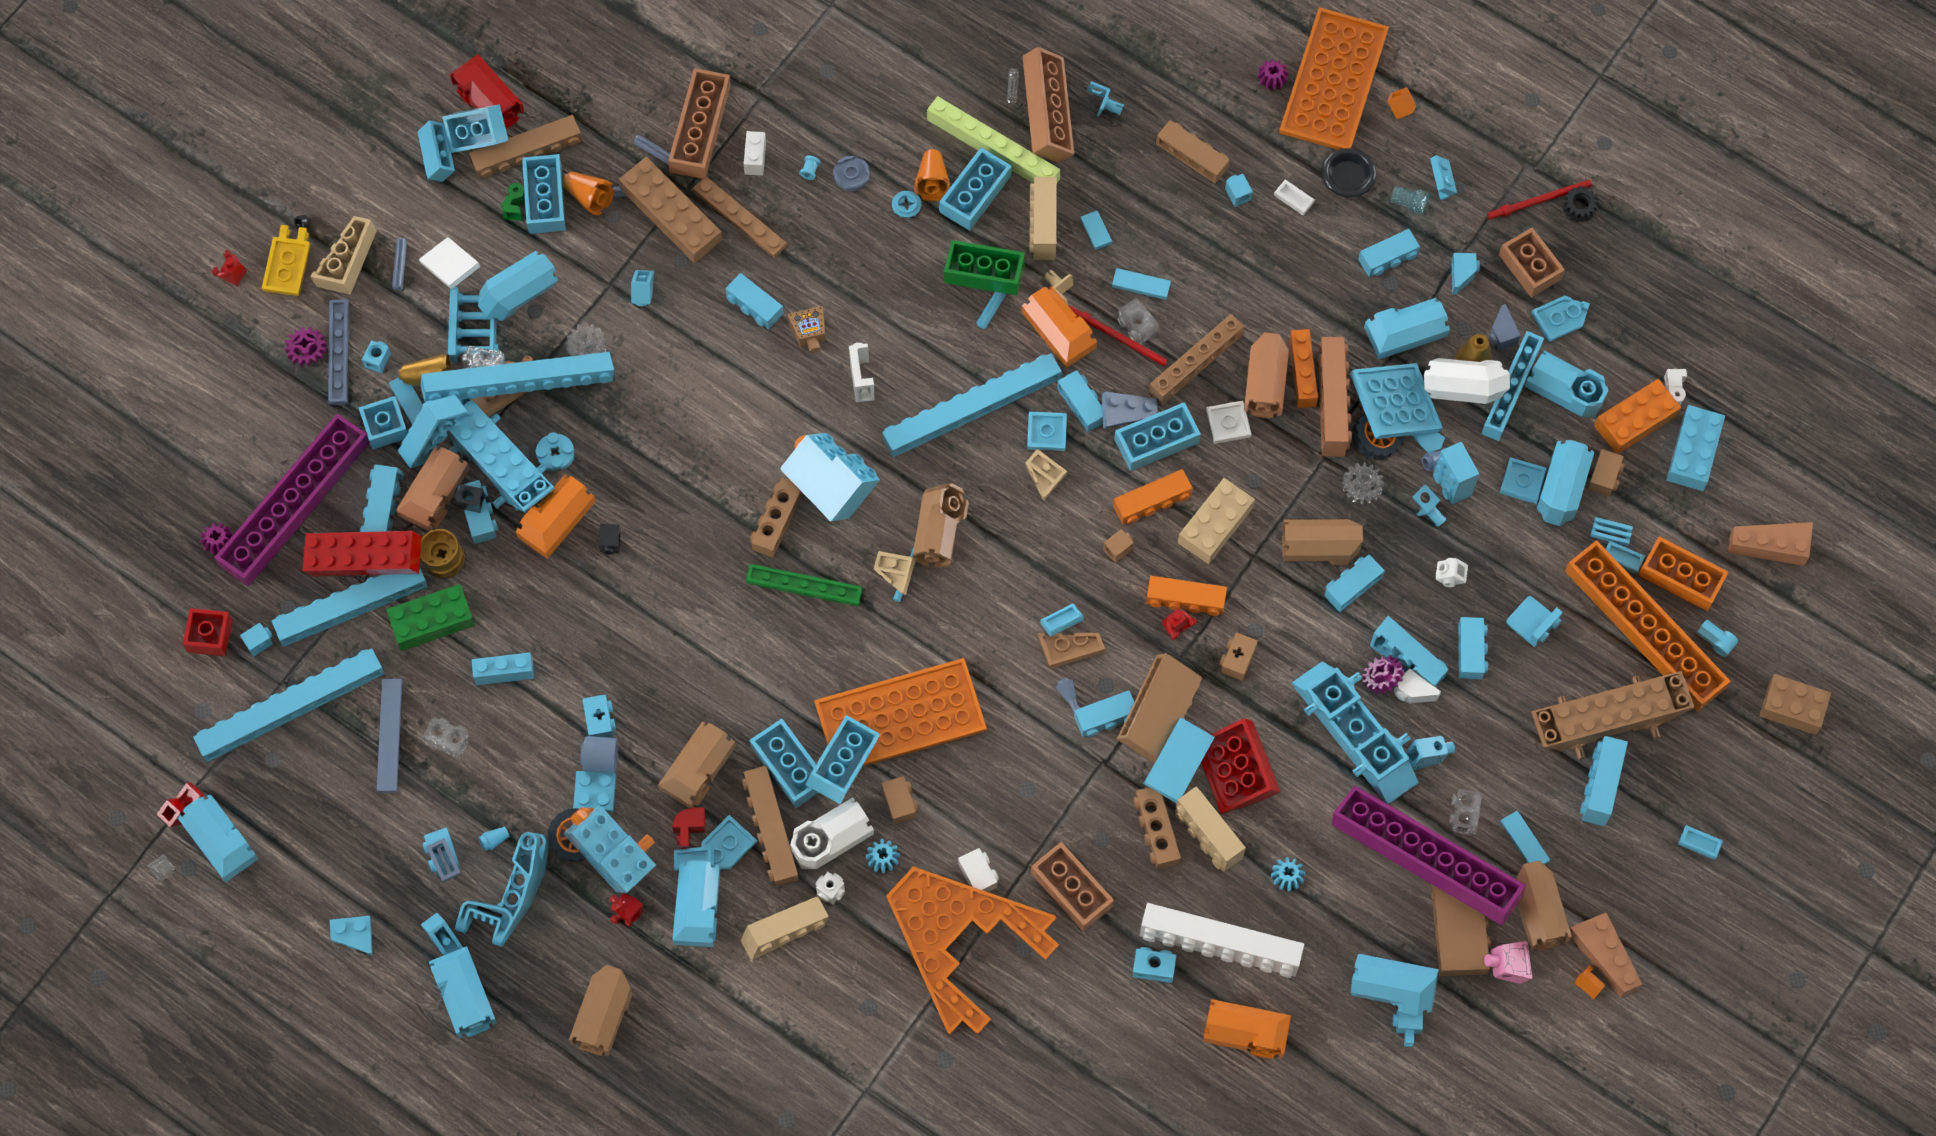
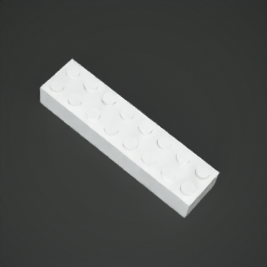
(1221, 940)

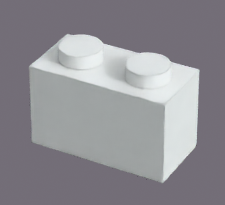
(754, 153)
(977, 871)

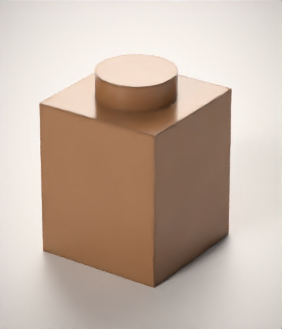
(1118, 545)

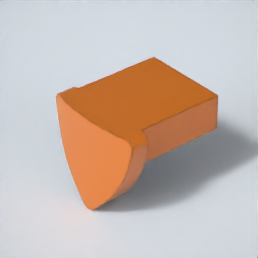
(1589, 983)

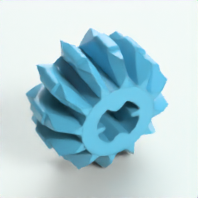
(891, 856)
(1287, 881)

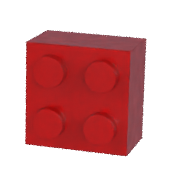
(207, 632)

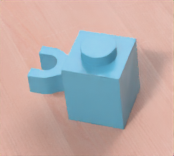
(1409, 1025)

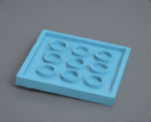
(1396, 401)

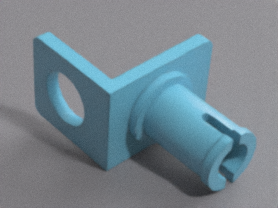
(1107, 103)
(1429, 508)

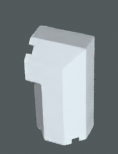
(1466, 380)
(830, 835)

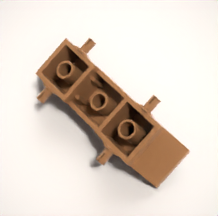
(1613, 712)

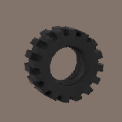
(1584, 195)

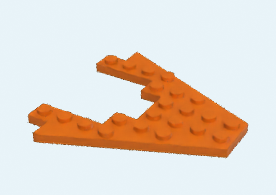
(934, 914)

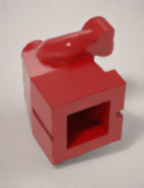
(232, 269)
(1178, 622)
(626, 908)

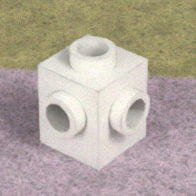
(1451, 572)
(830, 894)

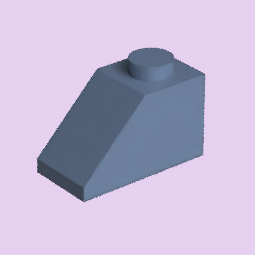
(1504, 331)

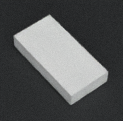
(1294, 197)

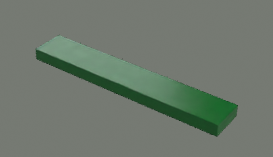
(804, 585)

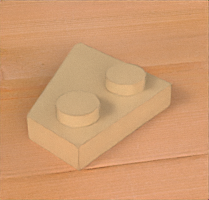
(1044, 473)
(895, 569)

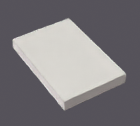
(449, 263)

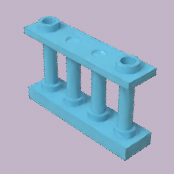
(456, 333)

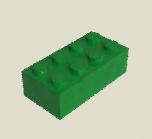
(984, 267)
(430, 617)

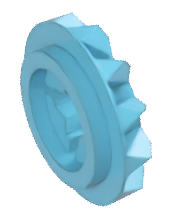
(912, 199)

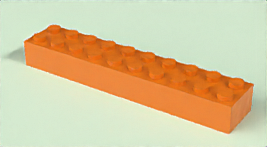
(1645, 623)

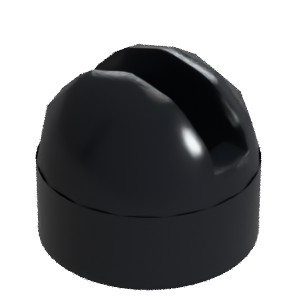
(301, 221)

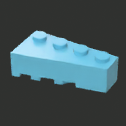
(430, 429)
(381, 498)
(1395, 641)

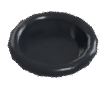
(1349, 172)

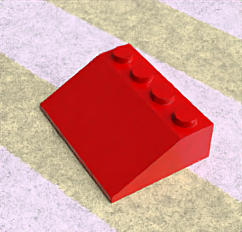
(1238, 767)

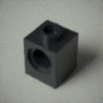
(475, 503)
(609, 538)

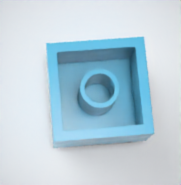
(383, 422)

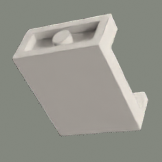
(862, 387)

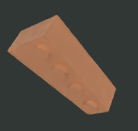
(1773, 542)
(1605, 951)

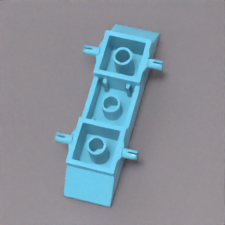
(498, 458)
(1356, 730)

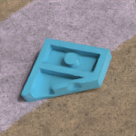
(353, 933)

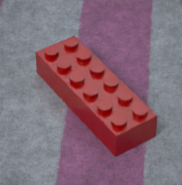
(362, 553)

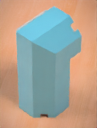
(516, 286)
(1407, 328)
(1568, 386)
(1565, 482)
(217, 837)
(696, 904)
(1396, 983)
(462, 993)

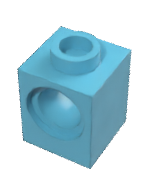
(376, 363)
(257, 639)

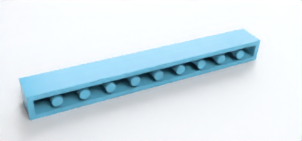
(518, 377)
(971, 405)
(288, 705)

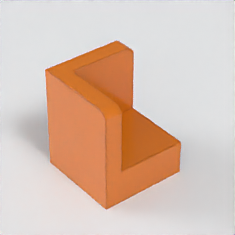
(1401, 103)

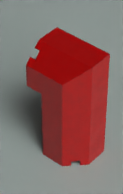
(483, 88)

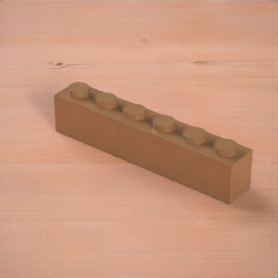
(536, 142)
(771, 826)

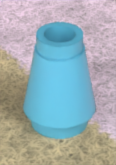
(493, 838)

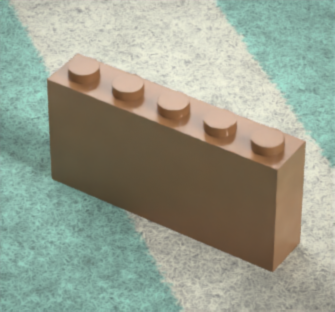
(1159, 705)
(1459, 936)

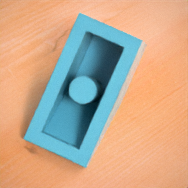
(1463, 270)
(642, 287)
(441, 934)

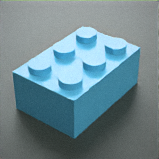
(475, 128)
(1456, 473)

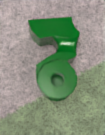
(511, 204)

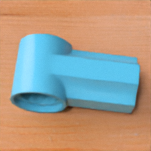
(1721, 641)

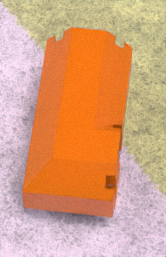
(1059, 326)
(555, 516)
(1247, 1027)

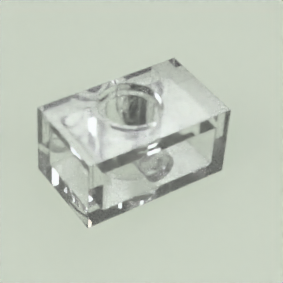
(1136, 311)

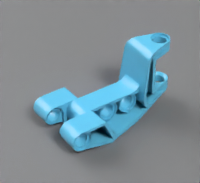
(530, 862)

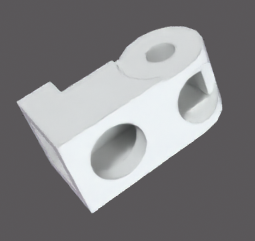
(1673, 383)

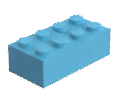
(975, 189)
(544, 194)
(1157, 436)
(1695, 448)
(842, 759)
(785, 761)
(1603, 780)

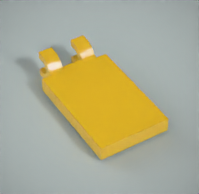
(287, 262)

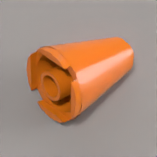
(932, 178)
(589, 191)

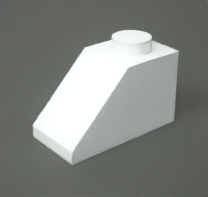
(1415, 689)

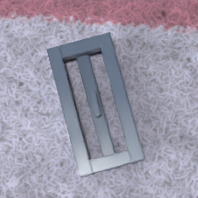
(450, 875)

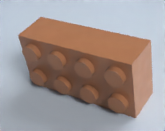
(1072, 886)

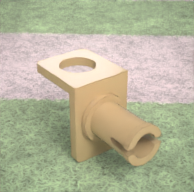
(1059, 284)

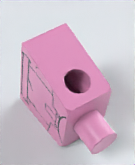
(1510, 962)

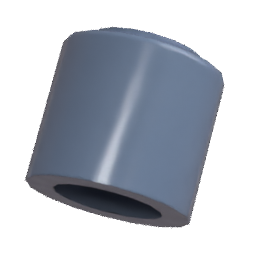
(599, 754)

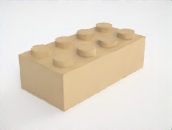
(1043, 218)
(1216, 521)
(1209, 829)

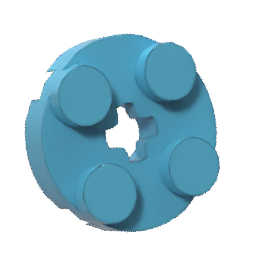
(551, 442)

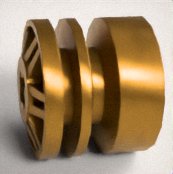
(438, 544)

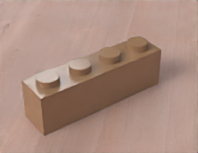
(1192, 151)

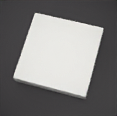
(1228, 422)

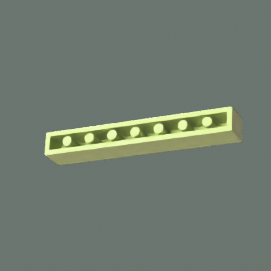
(980, 135)

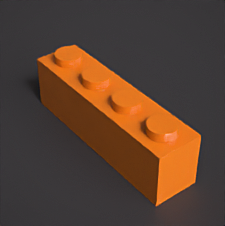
(1303, 368)
(1152, 497)
(1186, 595)

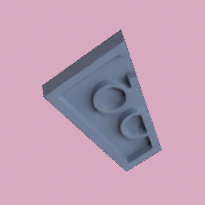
(1125, 408)

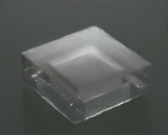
(161, 867)

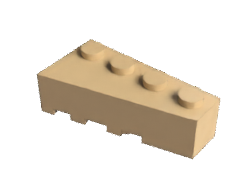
(346, 258)
(783, 927)

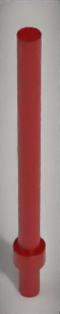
(1507, 210)
(1120, 337)

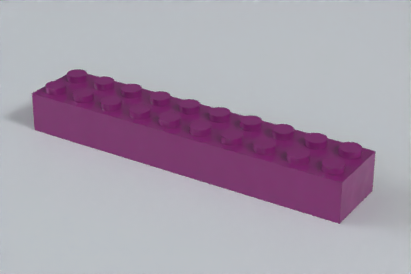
(292, 500)
(1428, 855)

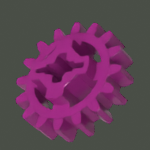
(297, 344)
(1383, 674)

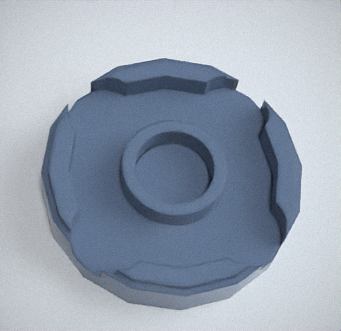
(851, 173)

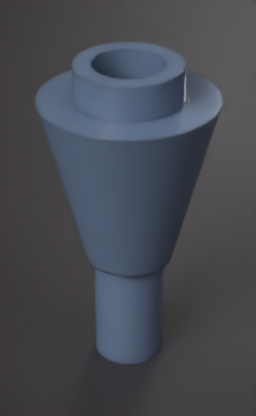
(1067, 690)

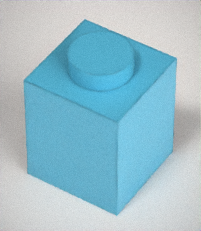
(1238, 190)

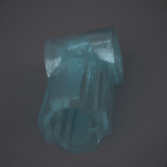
(1414, 200)

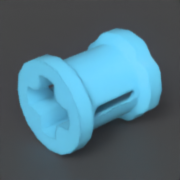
(809, 168)

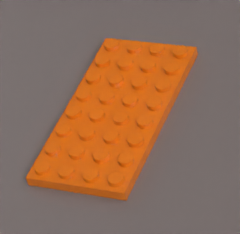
(1334, 79)
(909, 710)

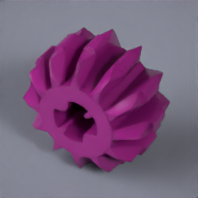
(1266, 74)
(209, 537)

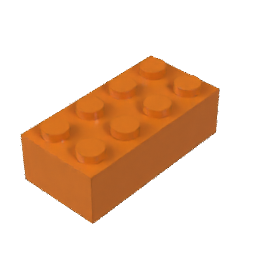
(1637, 416)
(1683, 573)

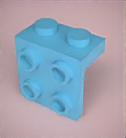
(1533, 621)

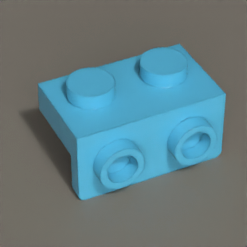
(1443, 177)

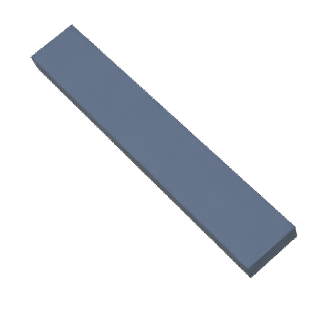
(338, 352)
(389, 736)

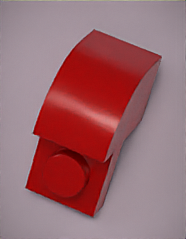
(174, 807)
(686, 822)

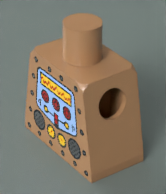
(808, 327)

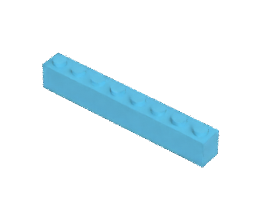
(345, 605)

